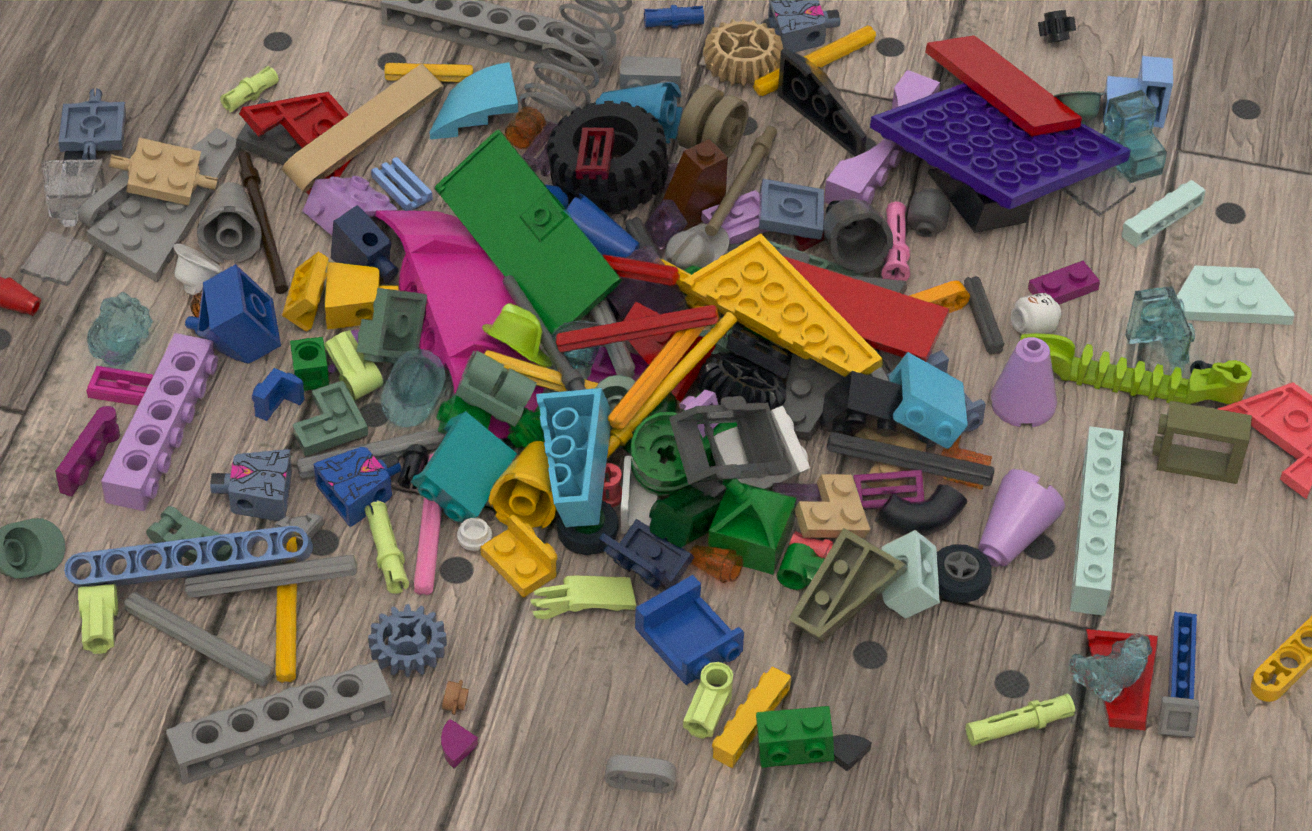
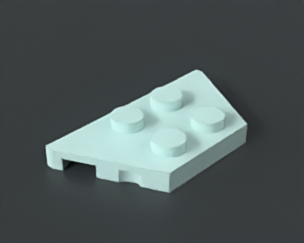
(1233, 296)

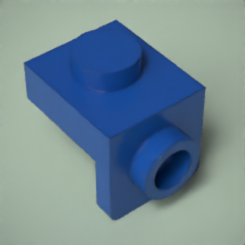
(274, 390)

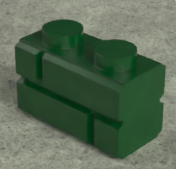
(683, 516)

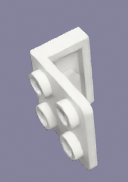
(732, 450)

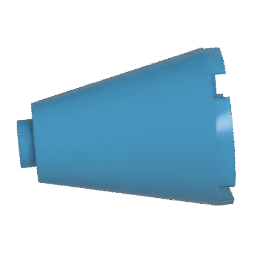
(657, 99)

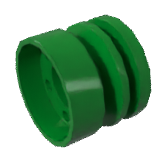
(649, 443)

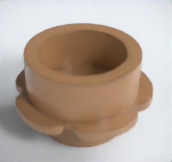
(455, 697)

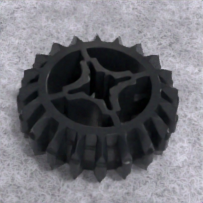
(737, 376)

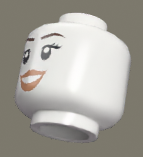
(1036, 314)

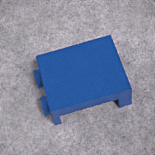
(687, 630)

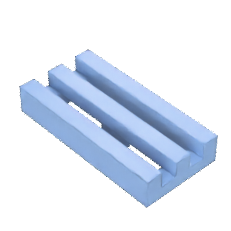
(406, 182)

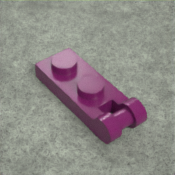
(87, 450)

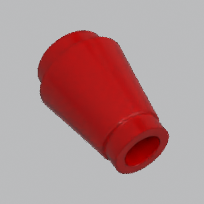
(17, 298)

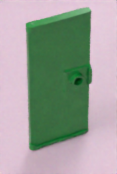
(527, 232)

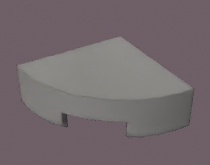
(310, 524)

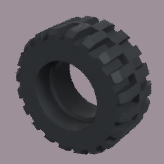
(632, 176)

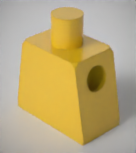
(350, 294)

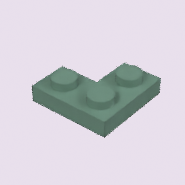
(336, 425)

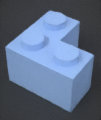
(1154, 79)

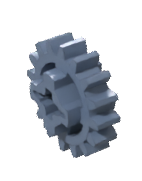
(407, 640)

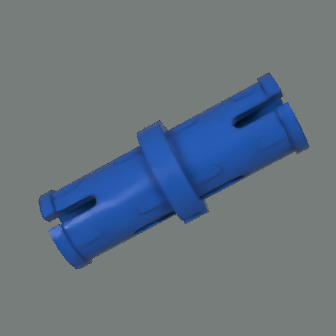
(674, 16)

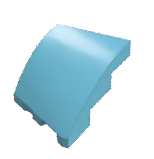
(474, 99)

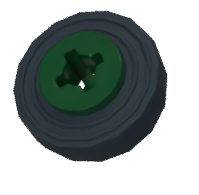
(586, 538)

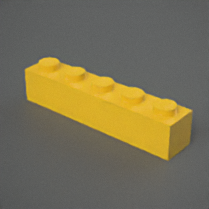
(743, 727)

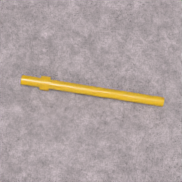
(621, 437)

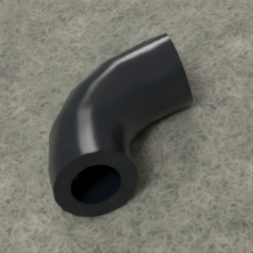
(924, 517)

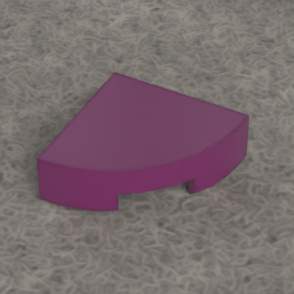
(456, 743)

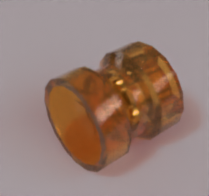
(527, 123)

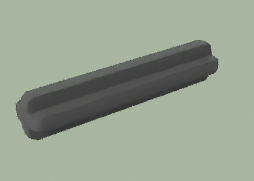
(984, 315)

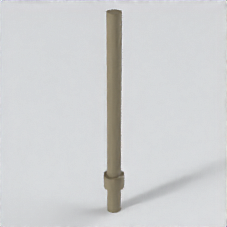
(760, 149)

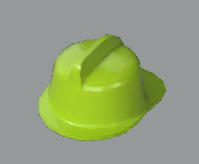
(520, 331)

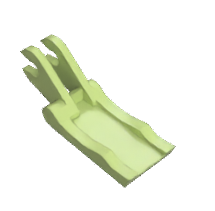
(585, 593)

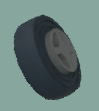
(967, 561)

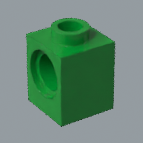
(310, 362)

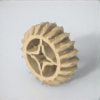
(742, 51)

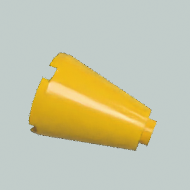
(525, 489)

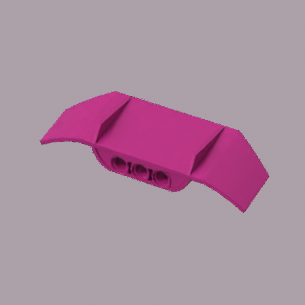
(461, 292)

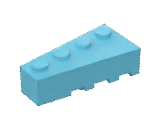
(576, 451)

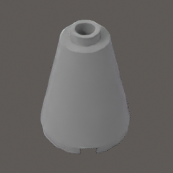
(229, 225)

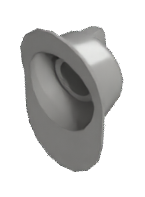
(696, 247)

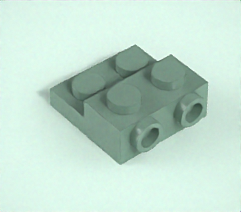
(394, 325)

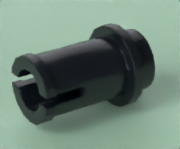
(415, 459)

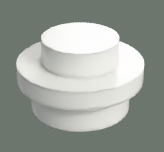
(473, 534)

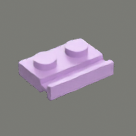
(742, 220)

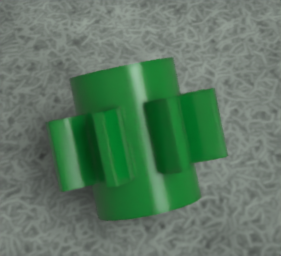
(527, 429)

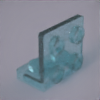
(1161, 316)

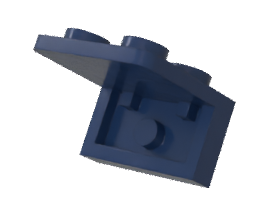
(648, 556)

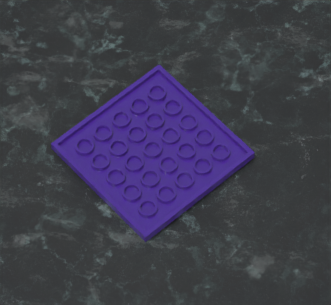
(990, 151)

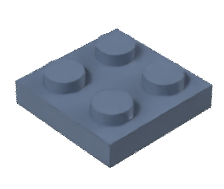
(791, 209)

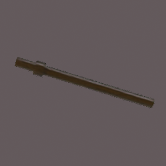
(251, 180)

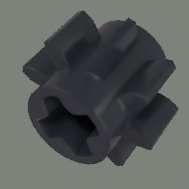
(1057, 26)

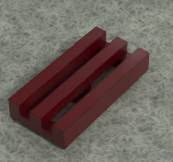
(593, 169)

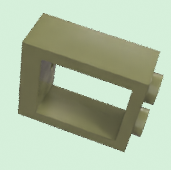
(1205, 424)

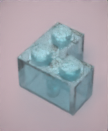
(1131, 124)

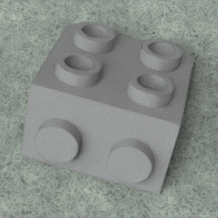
(649, 70)

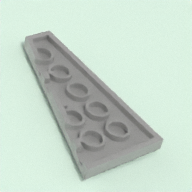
(146, 228)

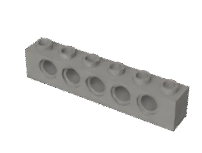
(267, 735)

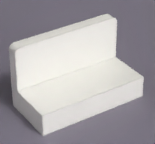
(635, 500)

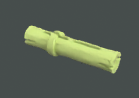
(389, 557)
(1035, 715)

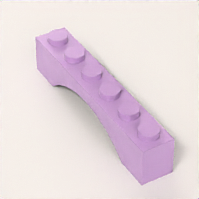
(863, 174)

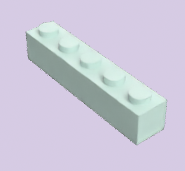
(1163, 213)

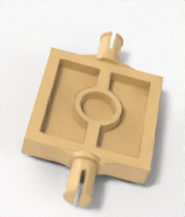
(163, 171)

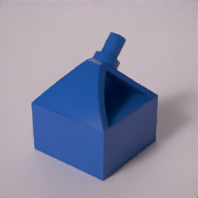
(236, 316)

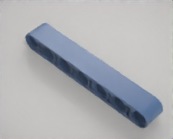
(172, 553)

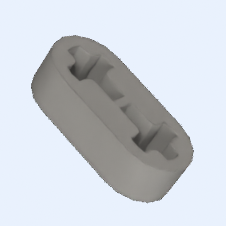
(640, 774)

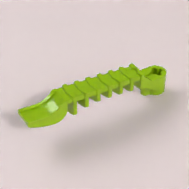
(1221, 383)

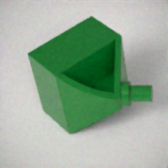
(753, 524)

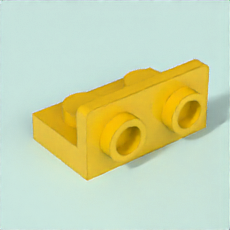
(306, 291)
(521, 557)

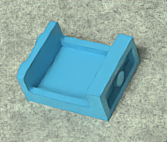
(931, 401)

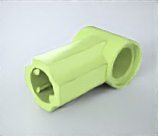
(358, 374)
(97, 610)
(709, 700)

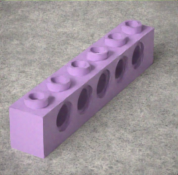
(159, 422)

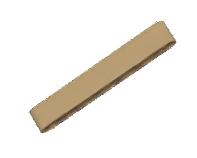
(362, 127)

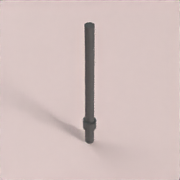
(570, 377)

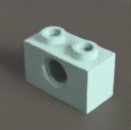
(919, 584)

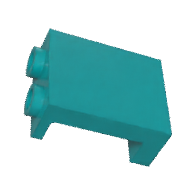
(464, 468)

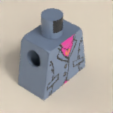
(801, 23)
(257, 484)

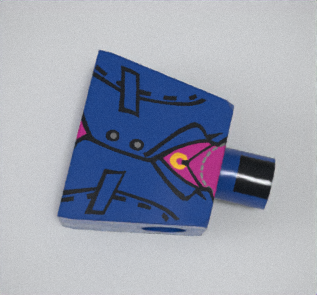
(355, 480)

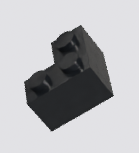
(862, 403)

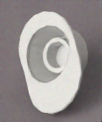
(193, 268)

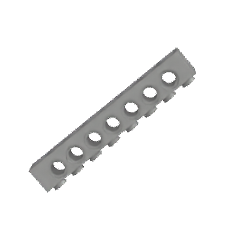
(493, 29)

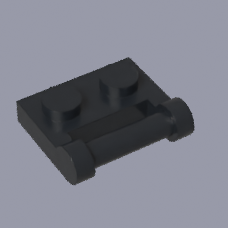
(758, 350)

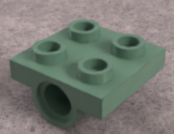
(495, 388)

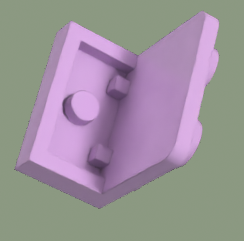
(338, 195)

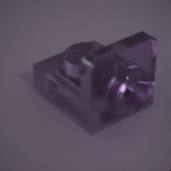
(665, 223)

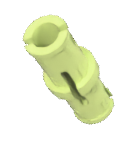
(249, 89)

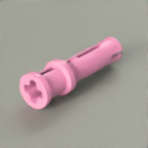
(900, 252)

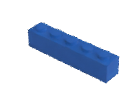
(1182, 655)

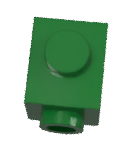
(456, 406)

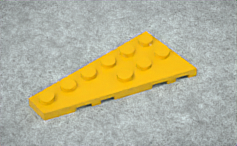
(777, 300)

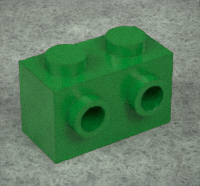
(795, 736)

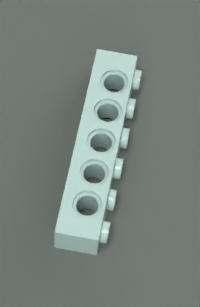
(1096, 521)

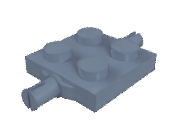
(92, 126)

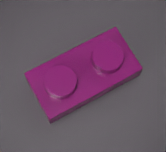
(1066, 283)

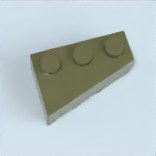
(844, 585)

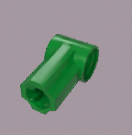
(798, 566)

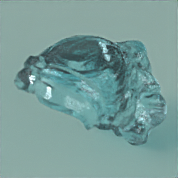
(118, 329)
(1112, 673)

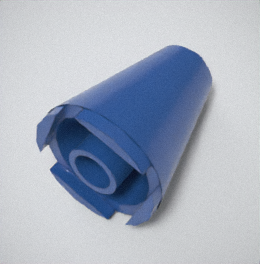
(601, 229)

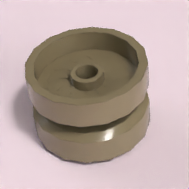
(713, 118)

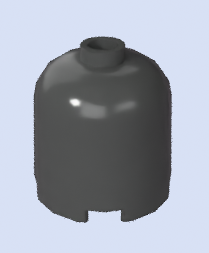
(857, 235)

